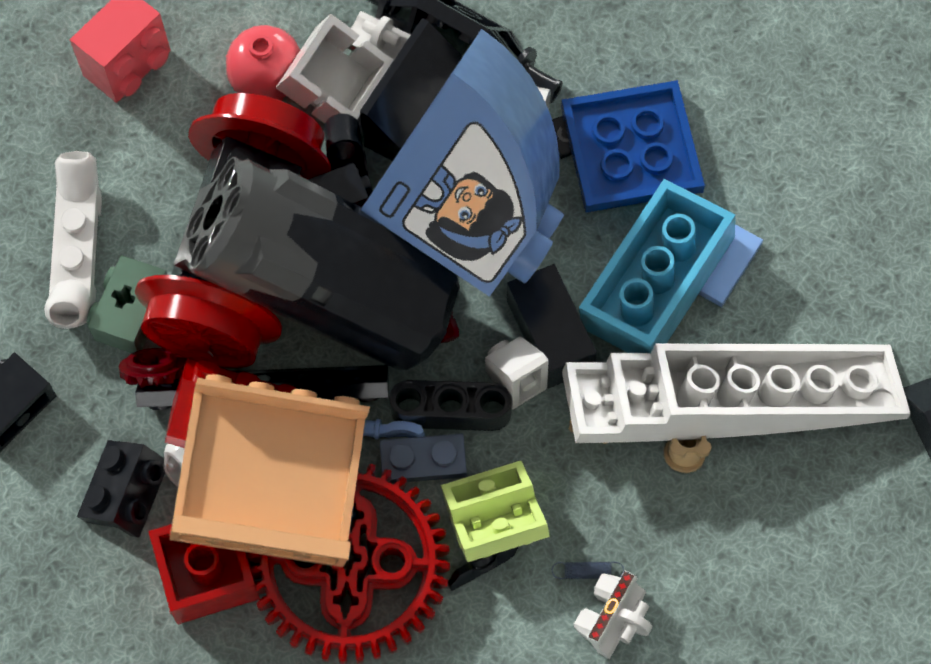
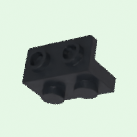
(123, 487)

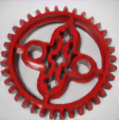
(381, 547)

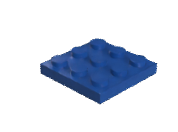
(630, 143)

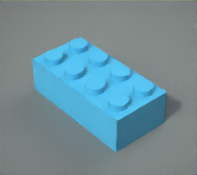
(658, 270)

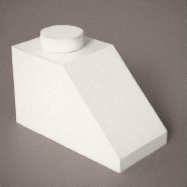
(518, 368)

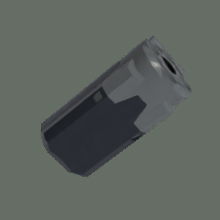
(318, 263)

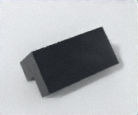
(550, 321)

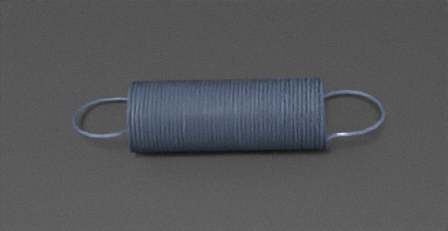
(586, 570)

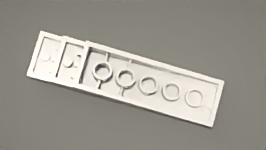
(732, 391)

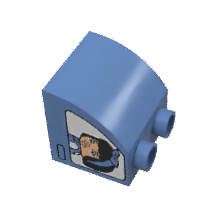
(477, 173)

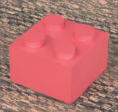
(121, 46)

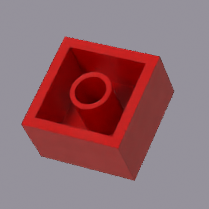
(201, 577)

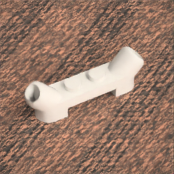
(74, 240)

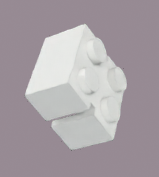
(331, 78)

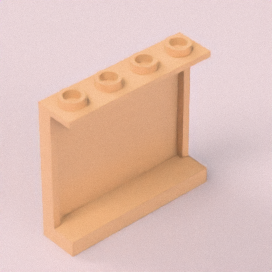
(269, 471)

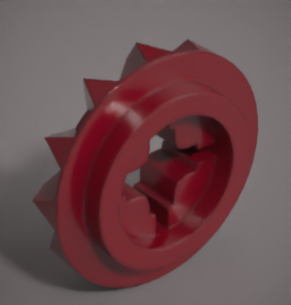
(151, 367)

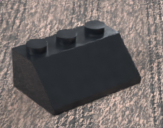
(407, 90)

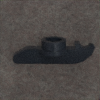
(478, 567)

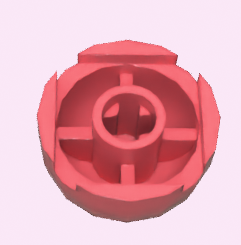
(260, 60)

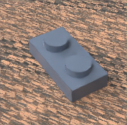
(424, 457)

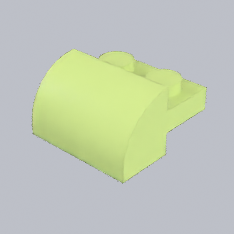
(494, 511)

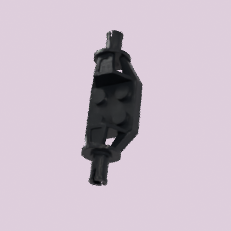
(469, 23)

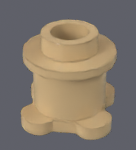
(686, 455)

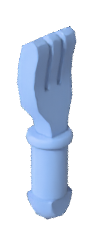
(393, 429)

